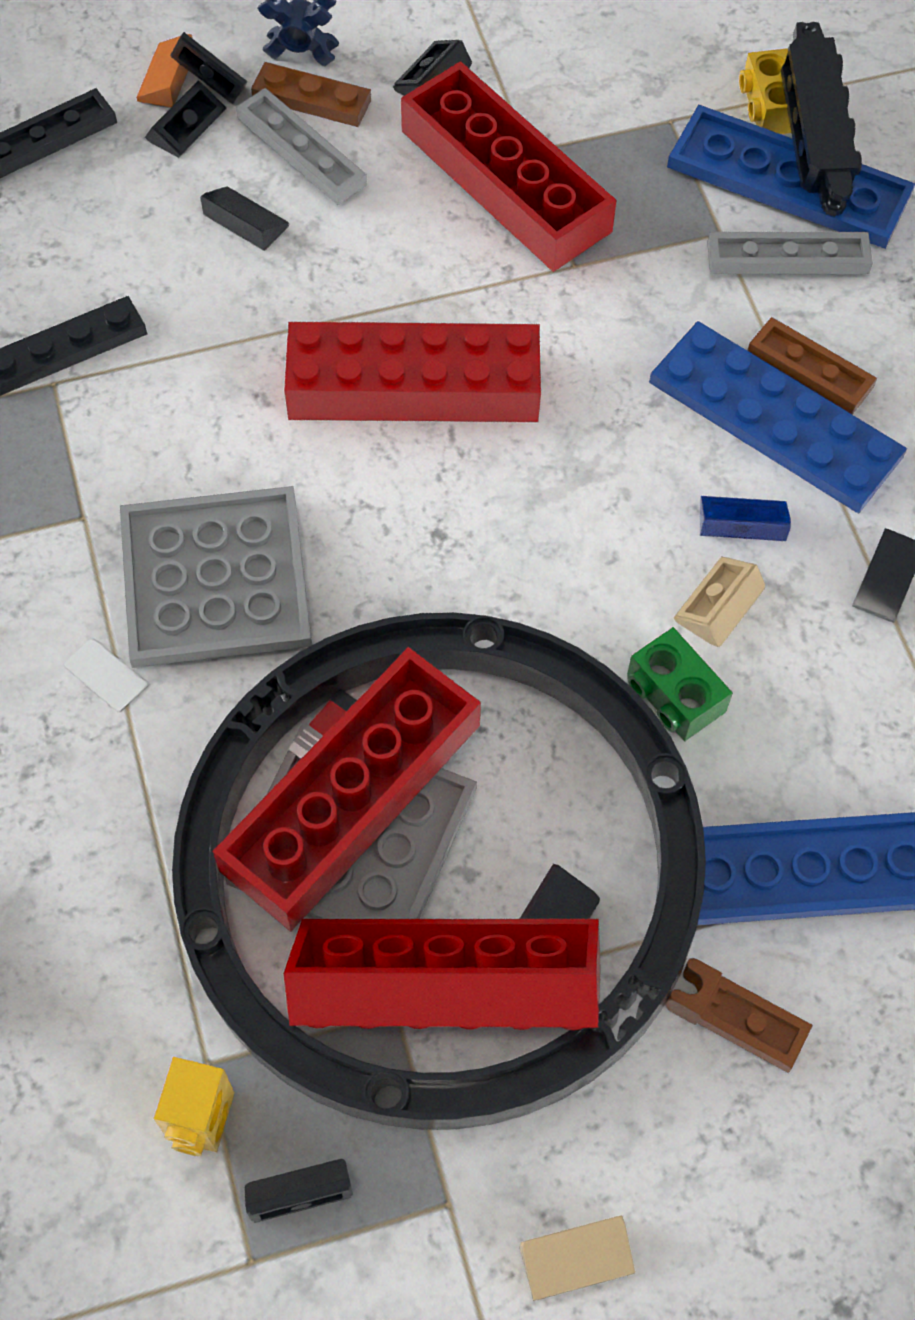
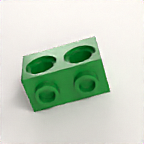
(688, 679)

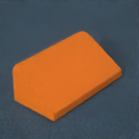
(163, 77)

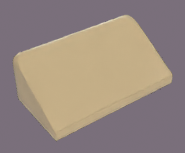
(721, 600)
(577, 1258)

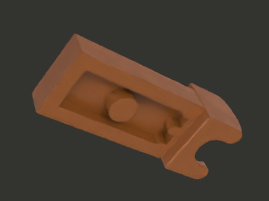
(739, 1016)

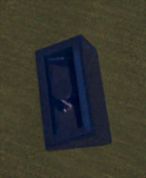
(744, 518)

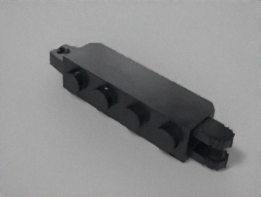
(820, 117)

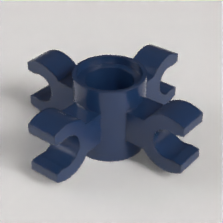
(299, 28)

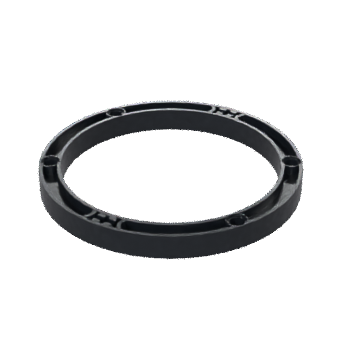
(354, 659)

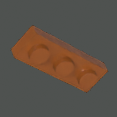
(314, 94)
(812, 365)

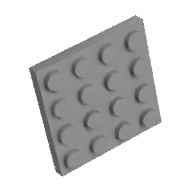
(213, 577)
(405, 860)

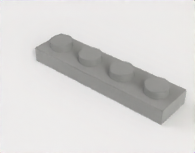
(301, 146)
(789, 253)

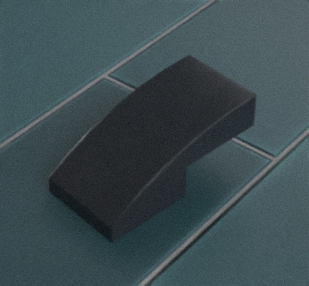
(887, 576)

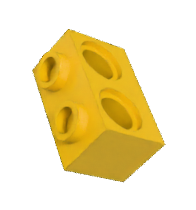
(765, 90)
(194, 1106)

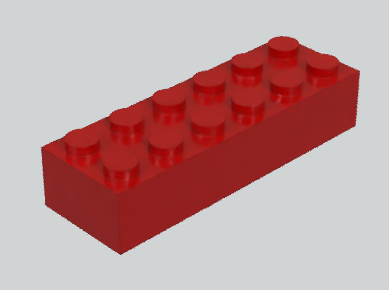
(508, 166)
(413, 372)
(348, 788)
(445, 973)

